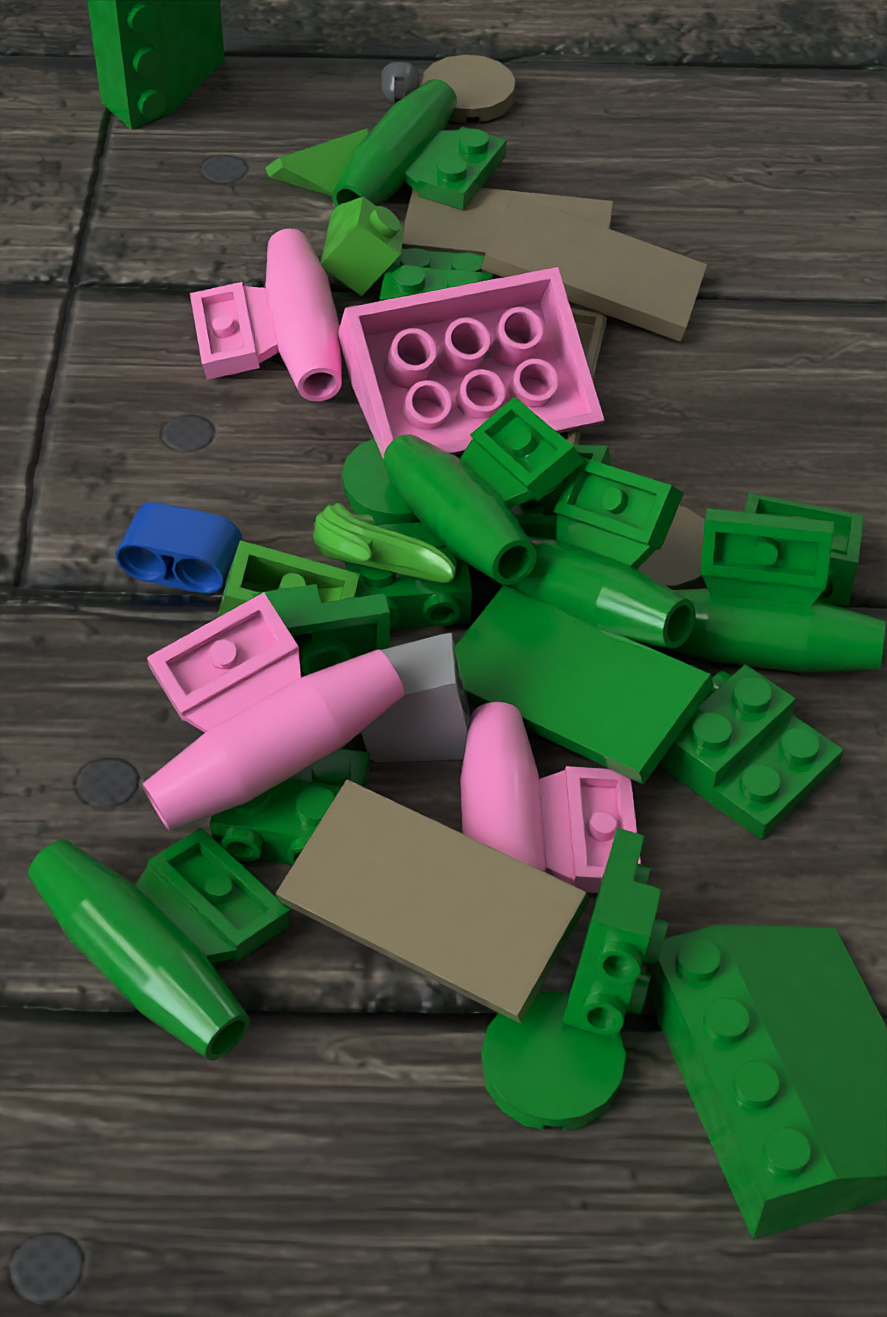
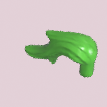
(359, 541)

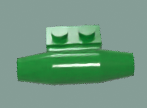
(417, 150)
(471, 497)
(603, 535)
(764, 595)
(165, 931)

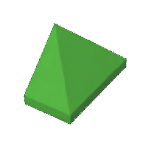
(317, 166)

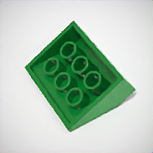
(153, 53)
(779, 1066)

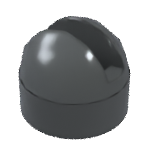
(398, 72)

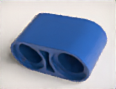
(179, 547)

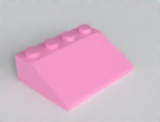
(424, 369)

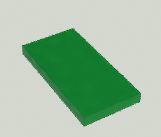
(580, 683)

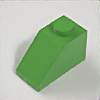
(361, 243)
(264, 570)

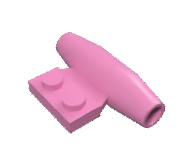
(290, 316)
(256, 711)
(551, 822)

